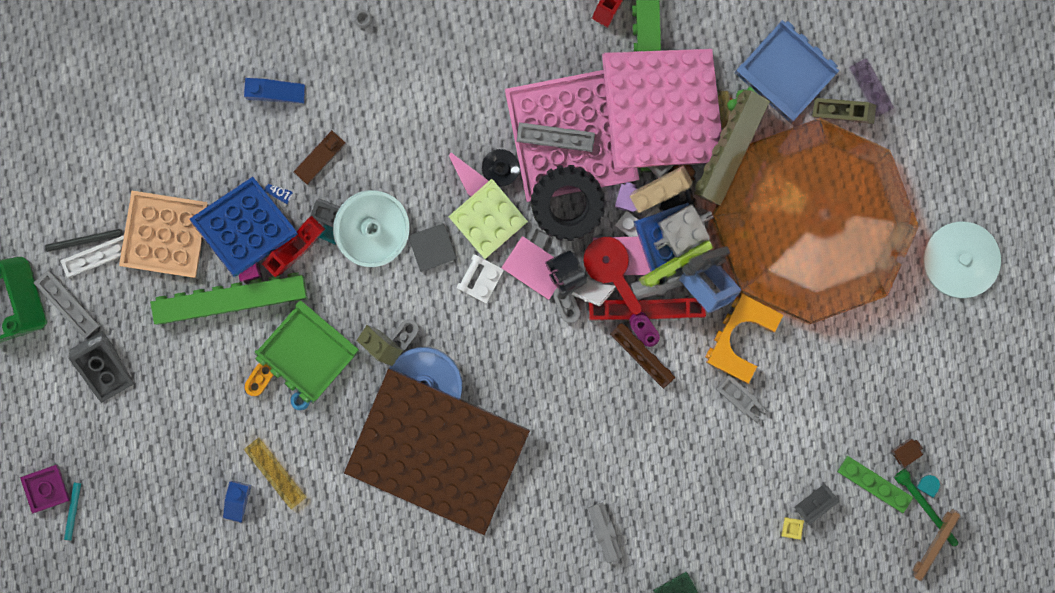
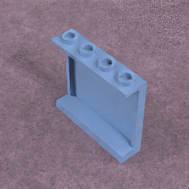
(787, 71)

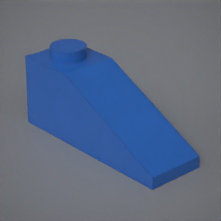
(273, 90)

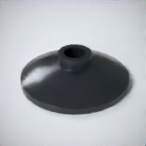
(504, 159)

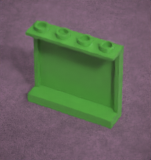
(306, 353)

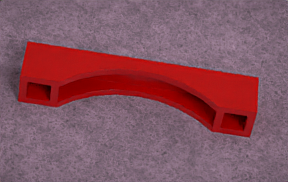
(654, 309)

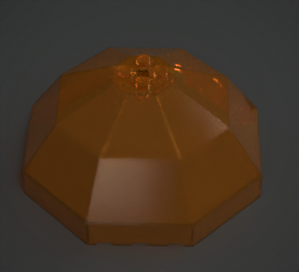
(783, 246)

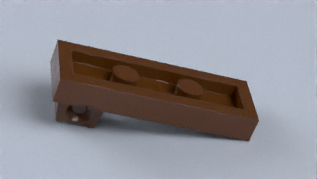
(319, 157)

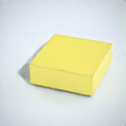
(792, 528)

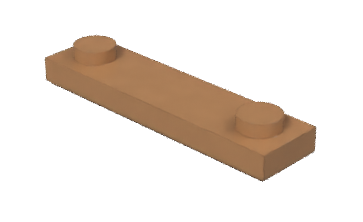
(921, 567)

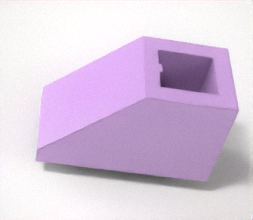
(623, 200)

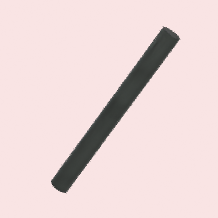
(83, 240)

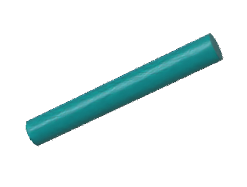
(72, 511)

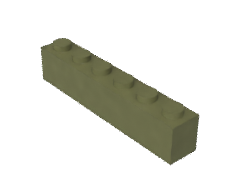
(731, 147)

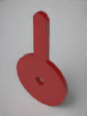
(613, 270)

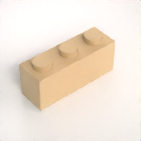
(661, 189)

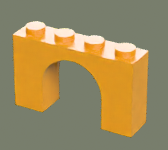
(722, 355)

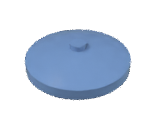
(431, 368)

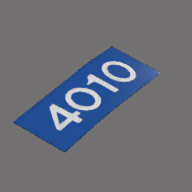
(279, 193)

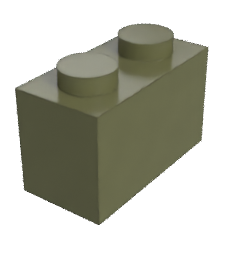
(379, 345)

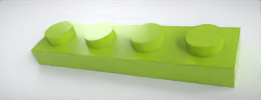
(668, 269)

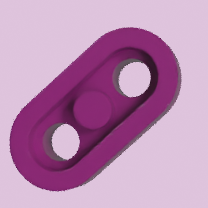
(645, 330)

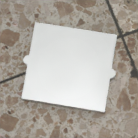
(594, 291)

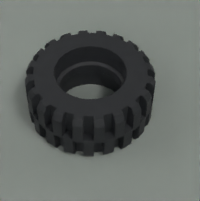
(573, 227)

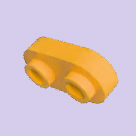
(260, 378)

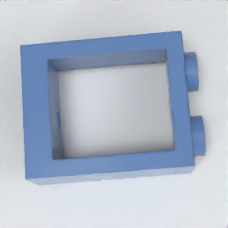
(704, 293)

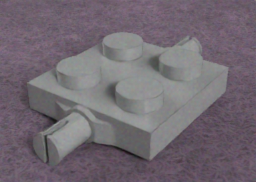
(683, 230)

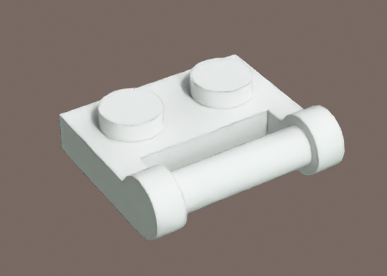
(486, 281)

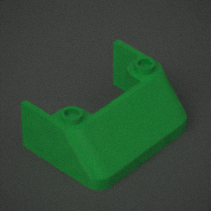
(24, 299)

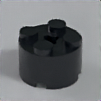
(566, 272)

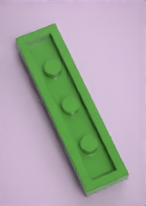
(875, 484)

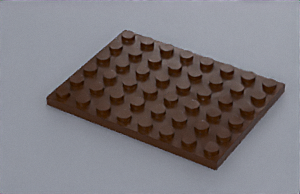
(436, 451)

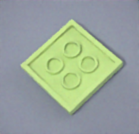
(488, 219)

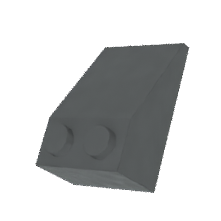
(100, 367)

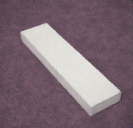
(93, 257)

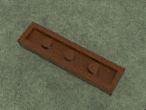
(642, 355)

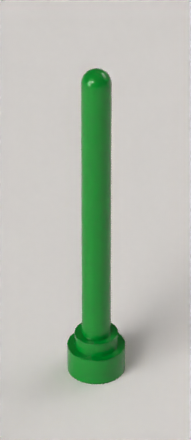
(904, 478)

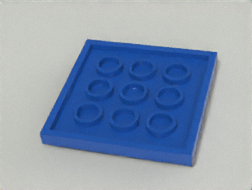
(243, 227)

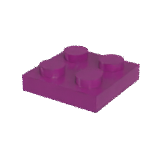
(45, 488)

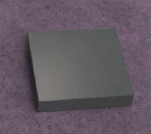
(432, 247)

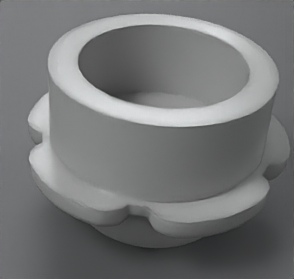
(363, 14)

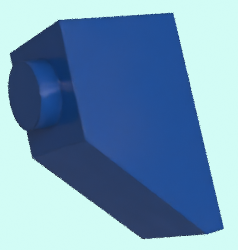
(236, 501)

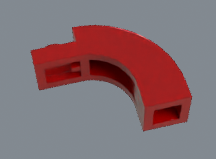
(294, 249)

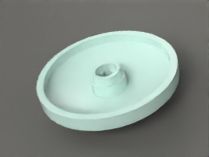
(371, 228)
(962, 259)

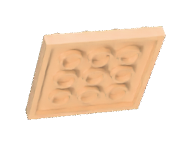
(161, 234)

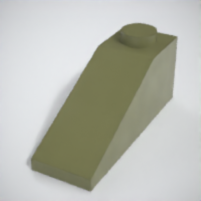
(844, 110)

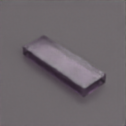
(871, 86)

